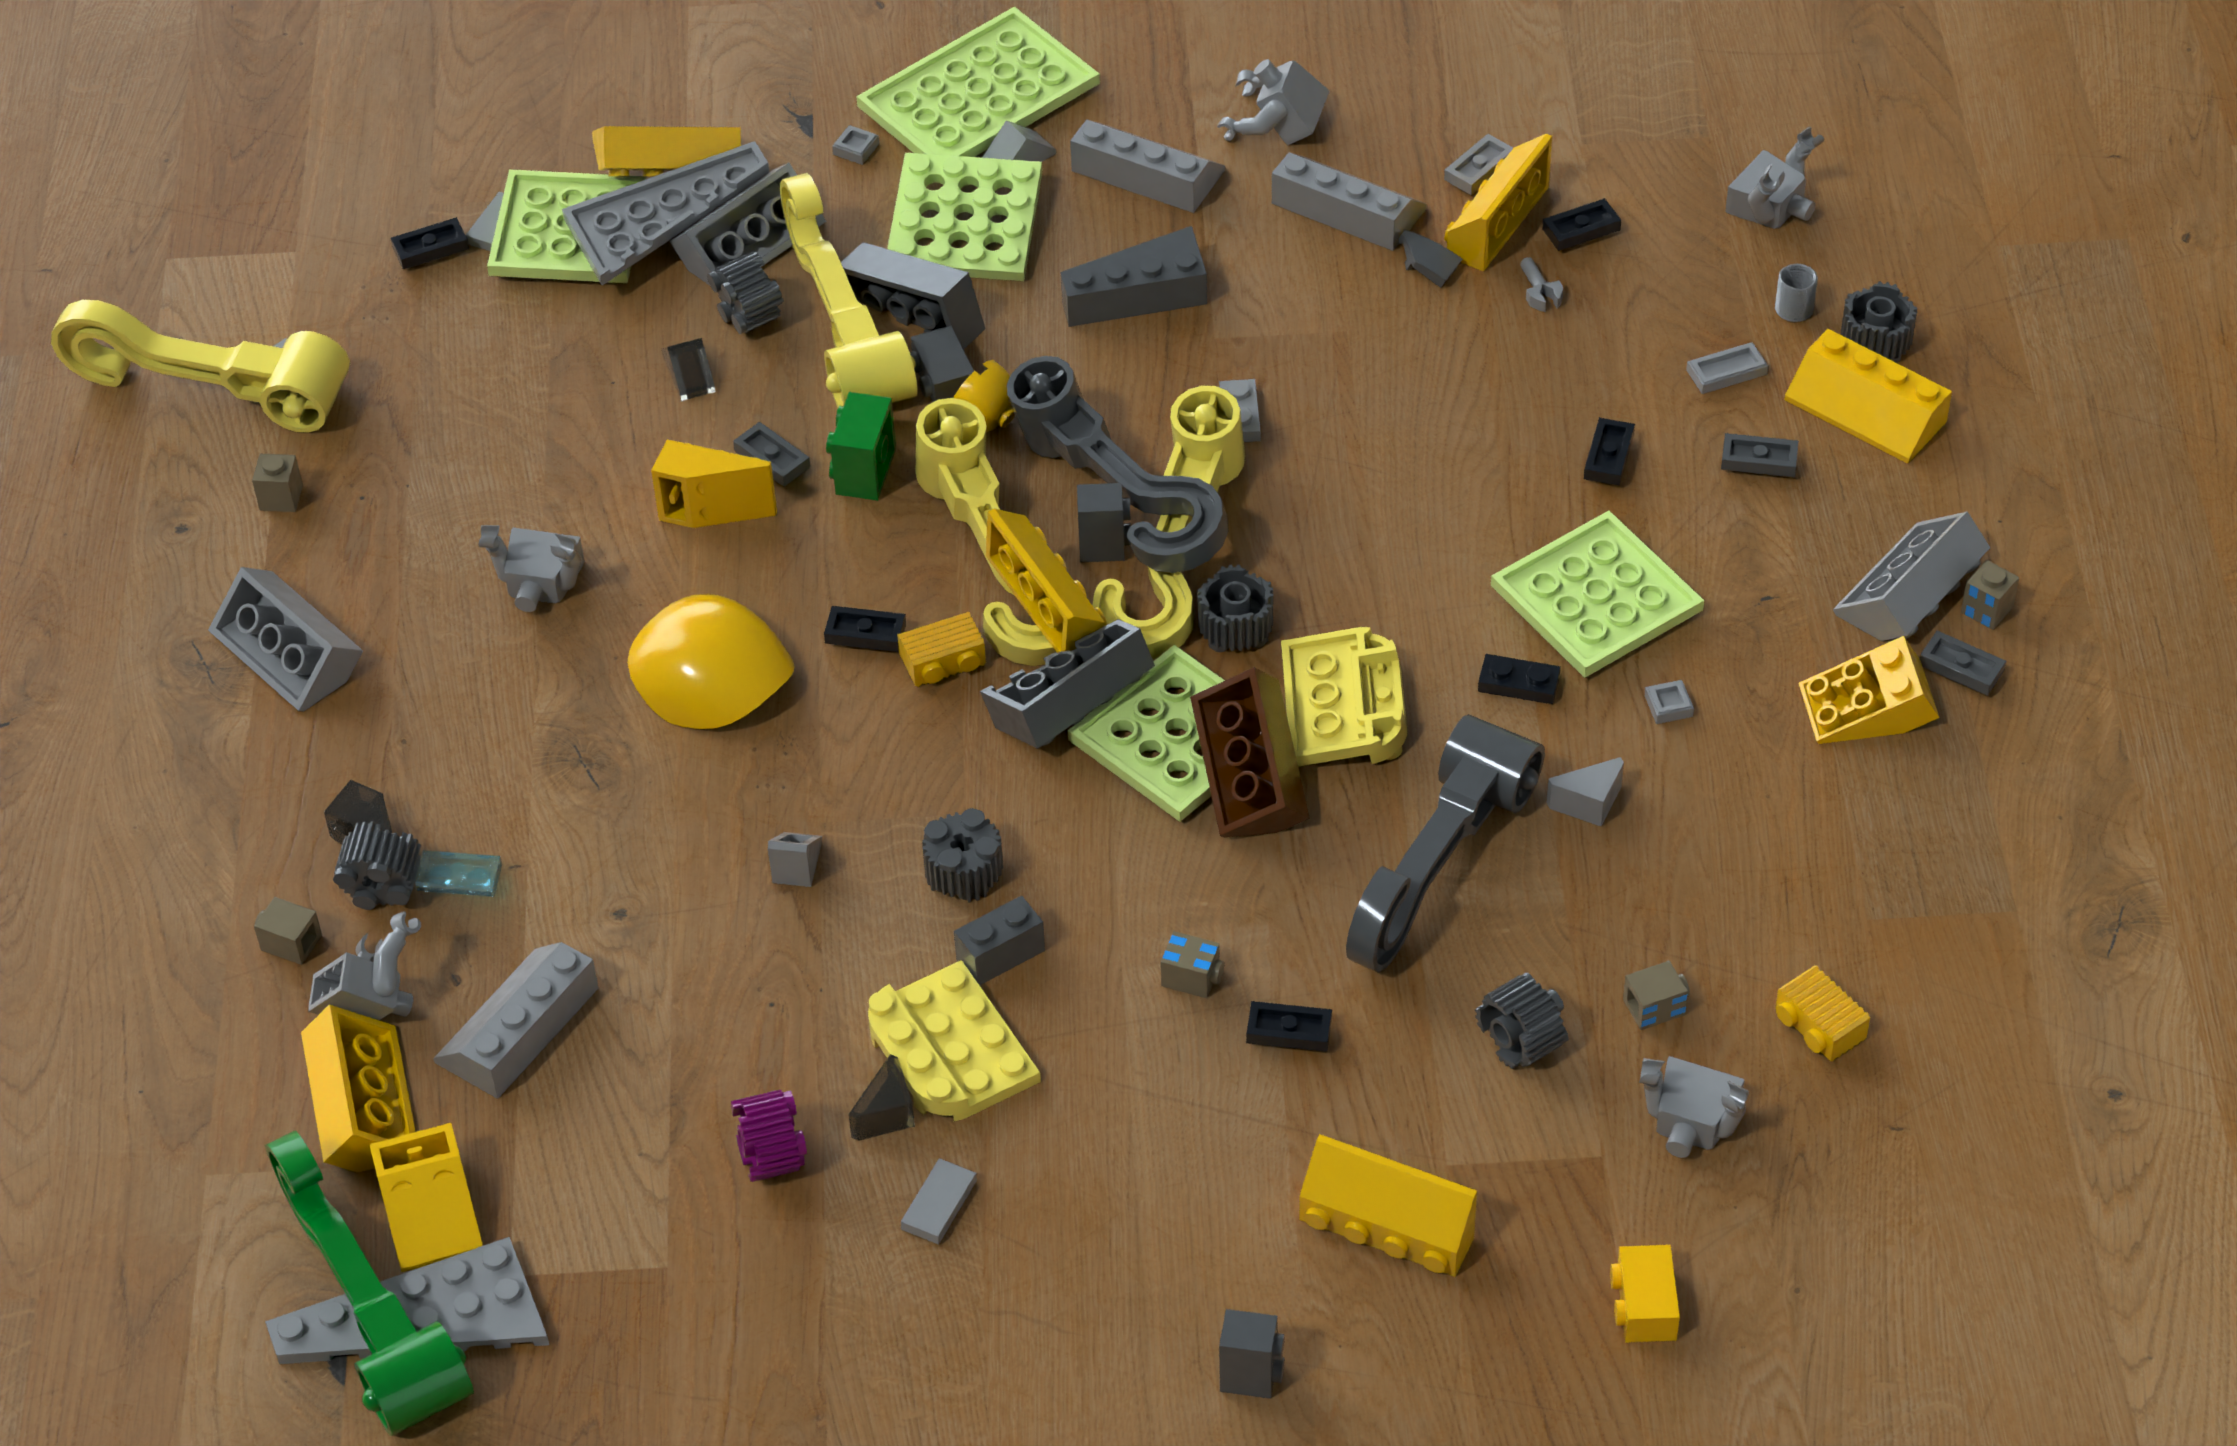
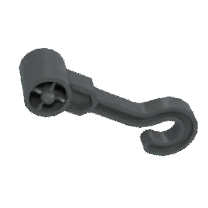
(1064, 425)
(1478, 770)

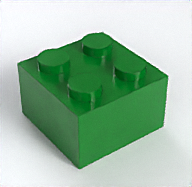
(862, 446)

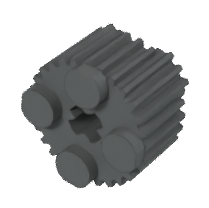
(745, 293)
(1880, 320)
(1235, 610)
(962, 854)
(377, 866)
(1523, 1020)

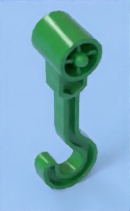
(408, 1369)

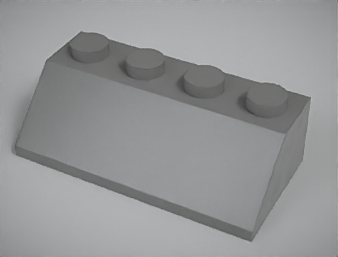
(1143, 166)
(1343, 201)
(739, 226)
(1914, 577)
(284, 638)
(520, 1018)

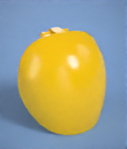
(707, 662)

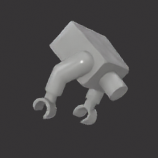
(1288, 102)
(1772, 188)
(536, 564)
(366, 985)
(1692, 1103)

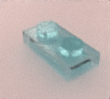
(458, 873)

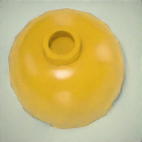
(989, 395)

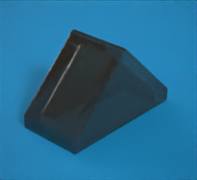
(689, 369)
(883, 1105)

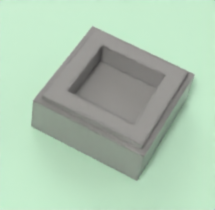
(855, 144)
(1669, 701)

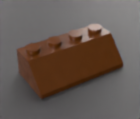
(1249, 755)

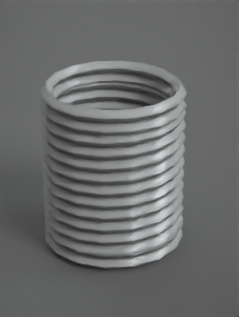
(1796, 292)

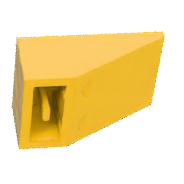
(711, 486)
(1870, 695)
(425, 1196)

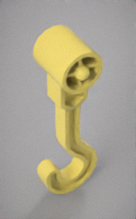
(861, 357)
(290, 382)
(1206, 447)
(956, 469)

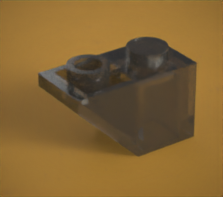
(353, 806)

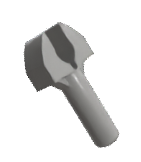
(1539, 286)

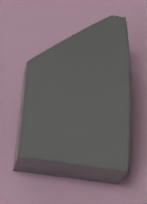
(1428, 257)

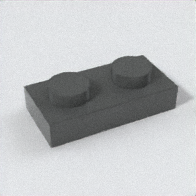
(767, 445)
(1759, 455)
(1962, 662)

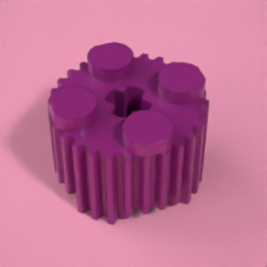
(768, 1134)

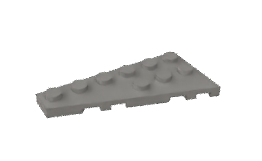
(641, 217)
(473, 1295)

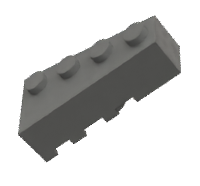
(1137, 281)
(915, 290)
(1069, 684)

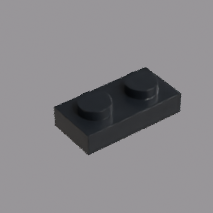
(1581, 224)
(429, 243)
(1609, 451)
(864, 628)
(1519, 679)
(1289, 1026)

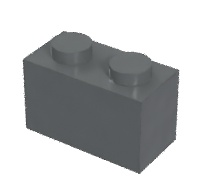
(940, 363)
(1101, 522)
(1000, 940)
(1250, 1354)

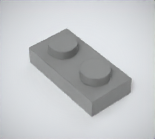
(1476, 164)
(1246, 396)

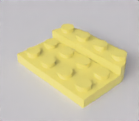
(1344, 696)
(950, 1043)

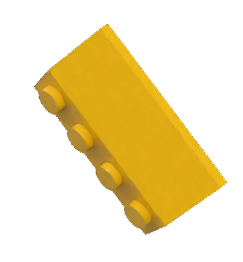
(659, 148)
(1501, 203)
(1869, 396)
(1040, 580)
(355, 1085)
(1388, 1206)

